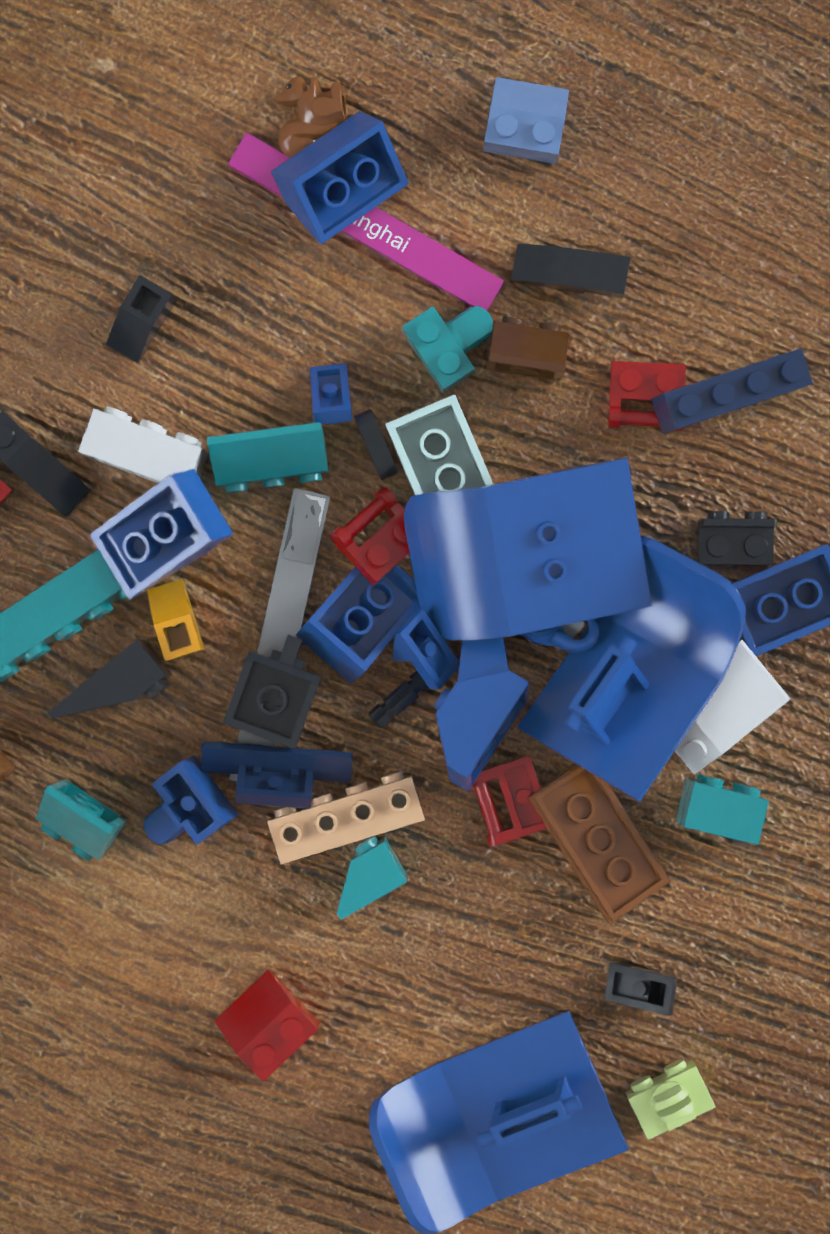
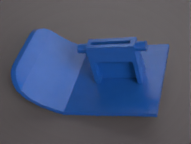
(528, 552)
(645, 677)
(493, 1123)

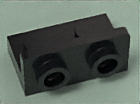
(735, 541)

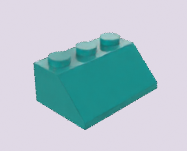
(268, 457)

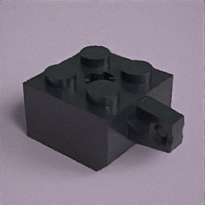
(263, 675)

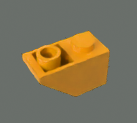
(174, 620)

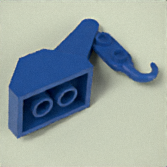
(488, 700)

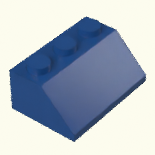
(341, 176)

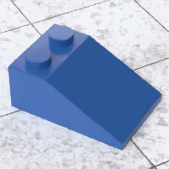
(161, 532)
(360, 620)

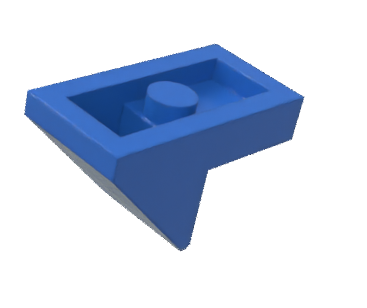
(330, 394)
(426, 649)

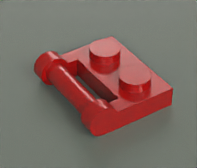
(640, 383)
(385, 547)
(517, 783)

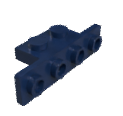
(275, 773)

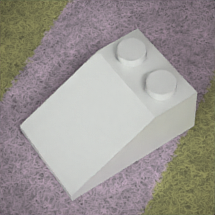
(735, 709)

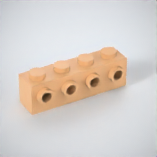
(346, 818)

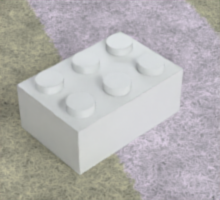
(139, 448)

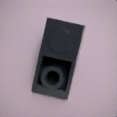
(140, 319)

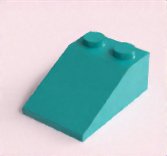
(79, 818)

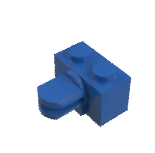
(189, 805)

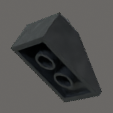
(127, 677)

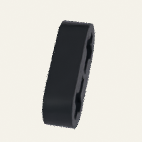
(376, 444)

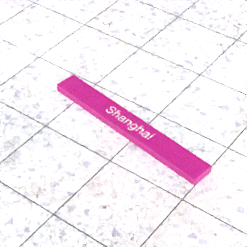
(385, 235)

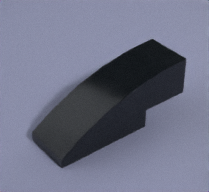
(571, 269)

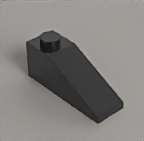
(39, 466)

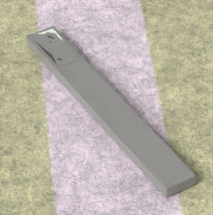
(290, 585)

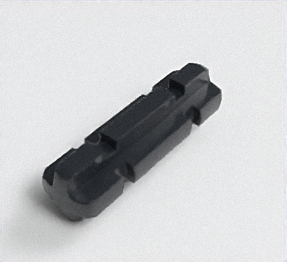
(398, 700)

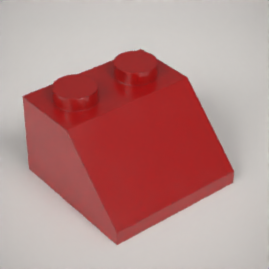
(266, 1025)

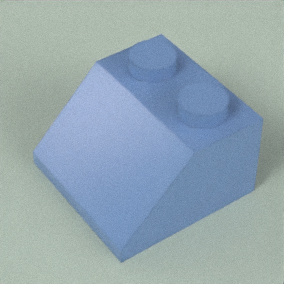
(526, 120)

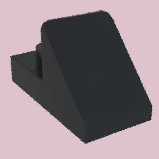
(641, 988)

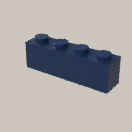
(732, 391)

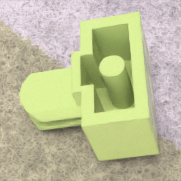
(669, 1098)

